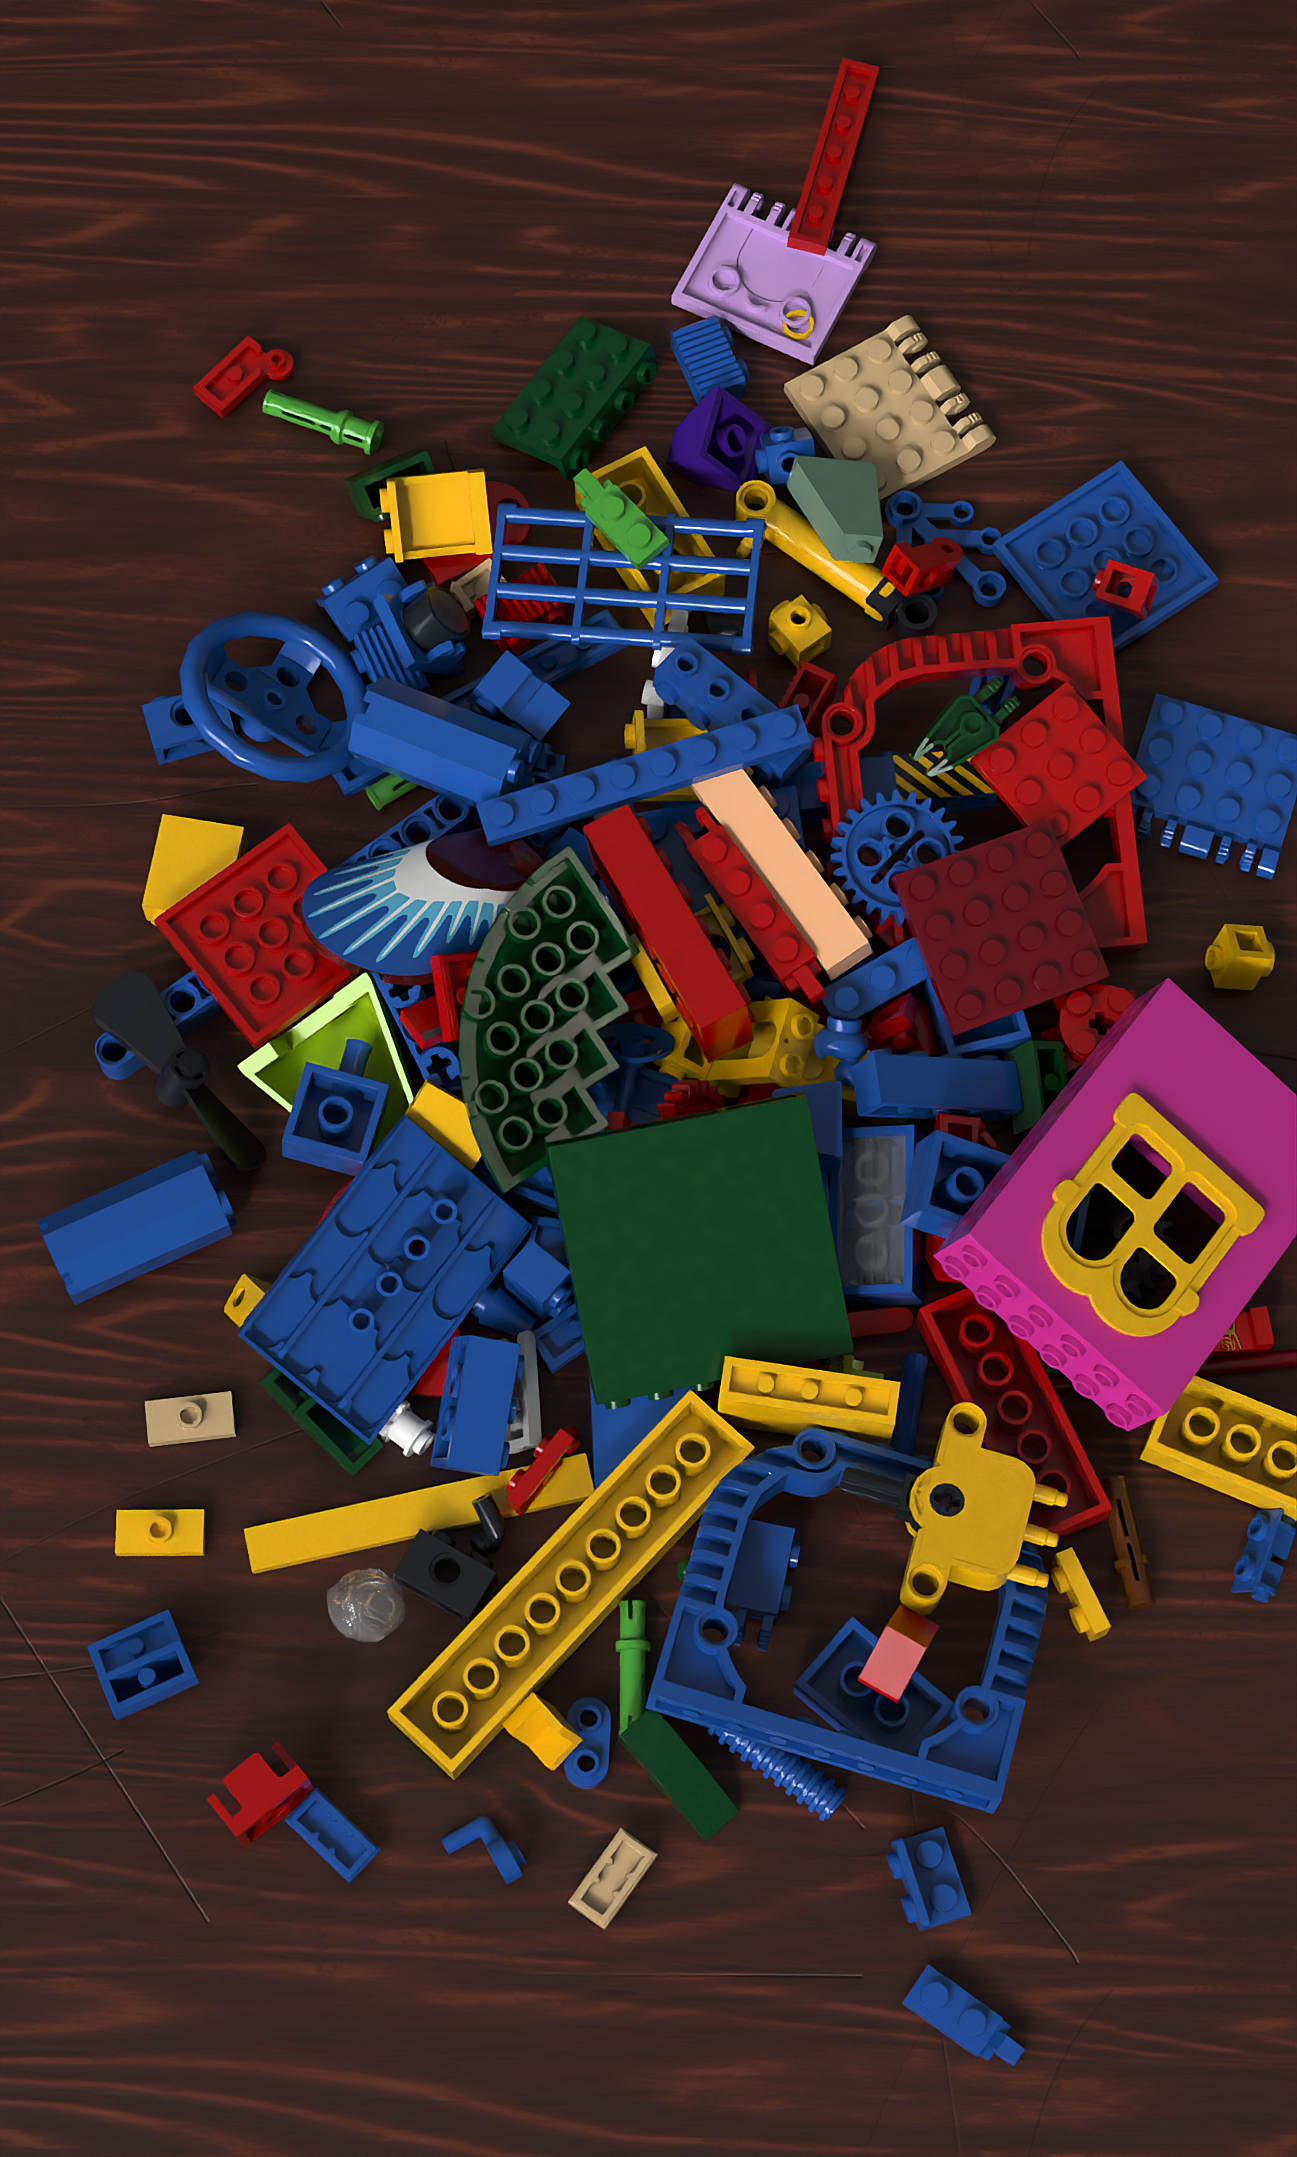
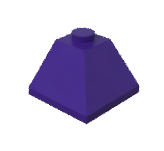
(718, 442)

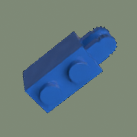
(759, 1577)

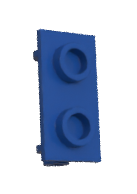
(1268, 1535)

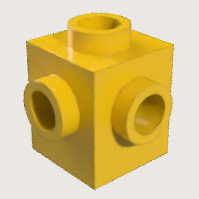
(799, 630)

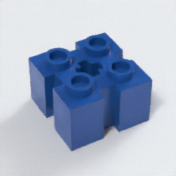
(517, 698)

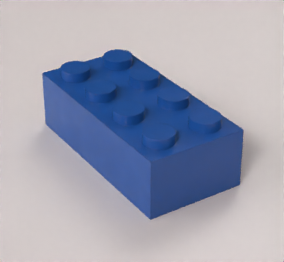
(951, 1176)

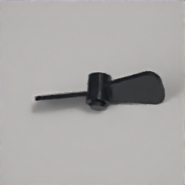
(140, 1022)

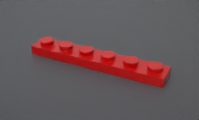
(833, 157)

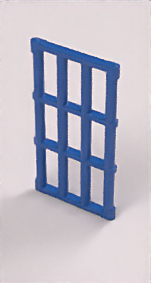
(661, 600)

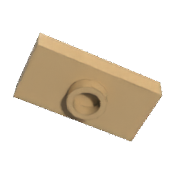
(190, 1419)
(612, 1879)

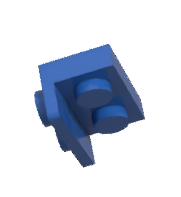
(929, 1879)

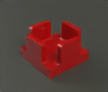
(262, 1795)

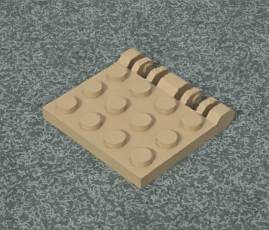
(880, 412)

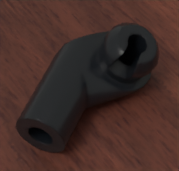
(718, 624)
(492, 1527)

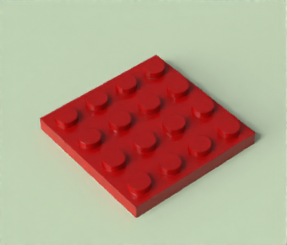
(248, 938)

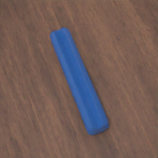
(909, 1403)

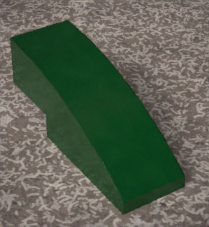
(319, 1423)
(678, 1773)

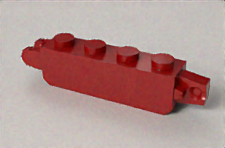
(753, 907)

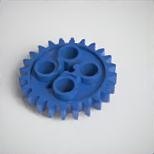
(870, 834)

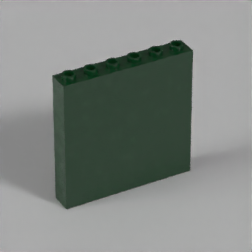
(699, 1247)

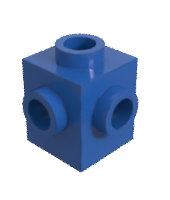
(779, 452)

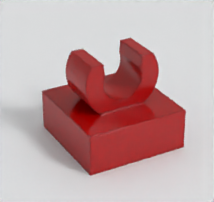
(895, 1021)

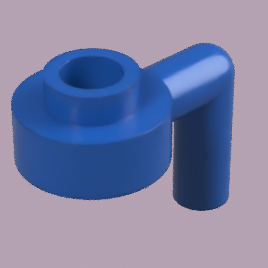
(505, 1855)

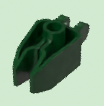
(964, 728)

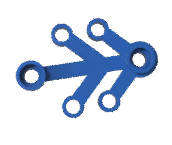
(926, 531)

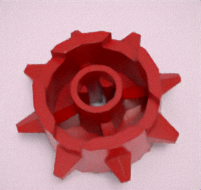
(1080, 1014)

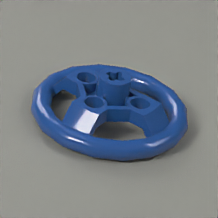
(267, 705)

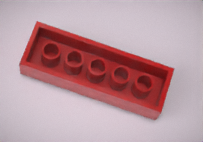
(670, 932)
(1023, 1413)

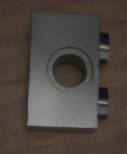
(459, 1598)

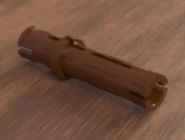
(1138, 1592)

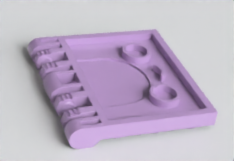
(754, 279)

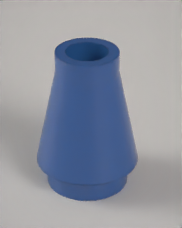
(501, 1312)

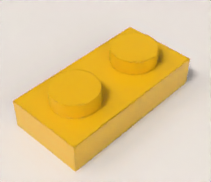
(1086, 1611)

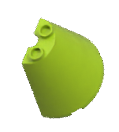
(321, 1040)

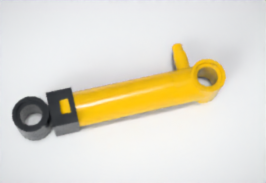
(857, 581)

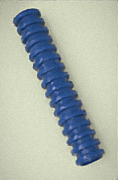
(787, 1771)

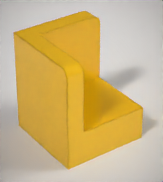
(543, 1730)

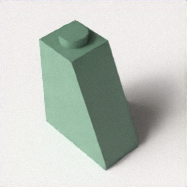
(840, 505)

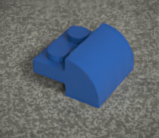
(142, 1665)

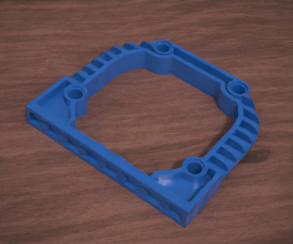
(701, 1685)

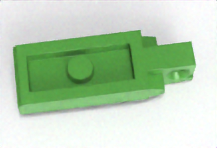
(620, 520)

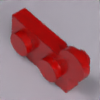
(240, 374)
(528, 1484)

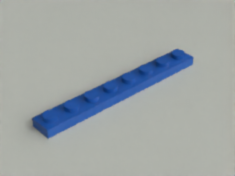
(643, 775)

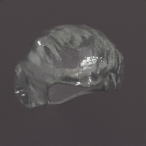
(366, 1605)

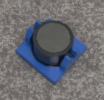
(432, 628)

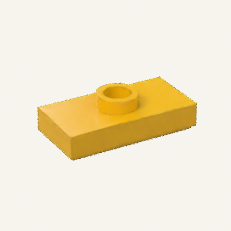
(160, 1532)

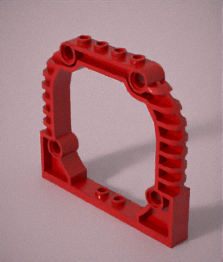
(1067, 651)

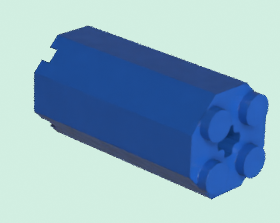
(441, 745)
(137, 1226)

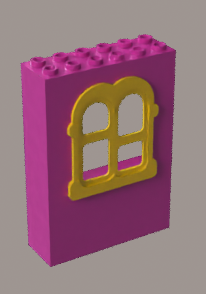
(1216, 1132)

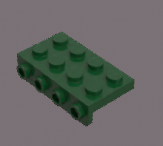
(578, 396)

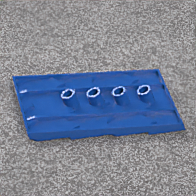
(361, 1308)

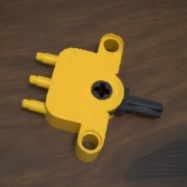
(984, 1515)

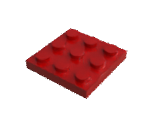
(1059, 766)

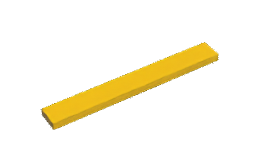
(402, 1517)

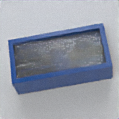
(874, 1252)

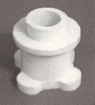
(408, 1430)

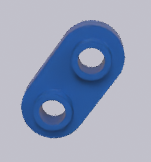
(594, 1743)

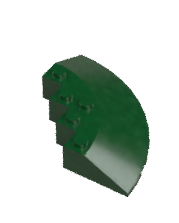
(539, 1018)

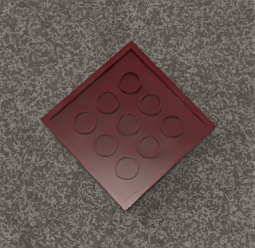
(1000, 927)

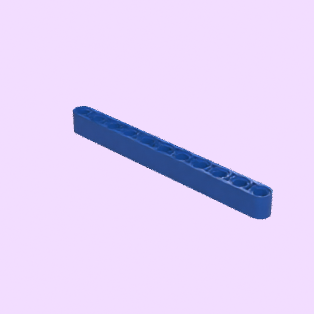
(425, 820)

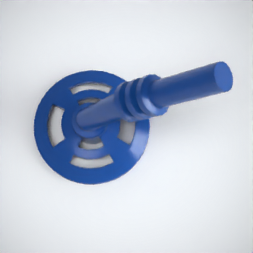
(632, 1048)

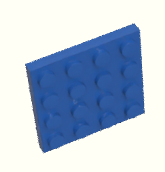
(1103, 520)

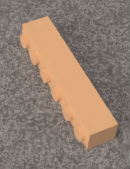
(786, 869)

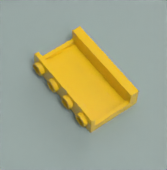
(800, 1398)

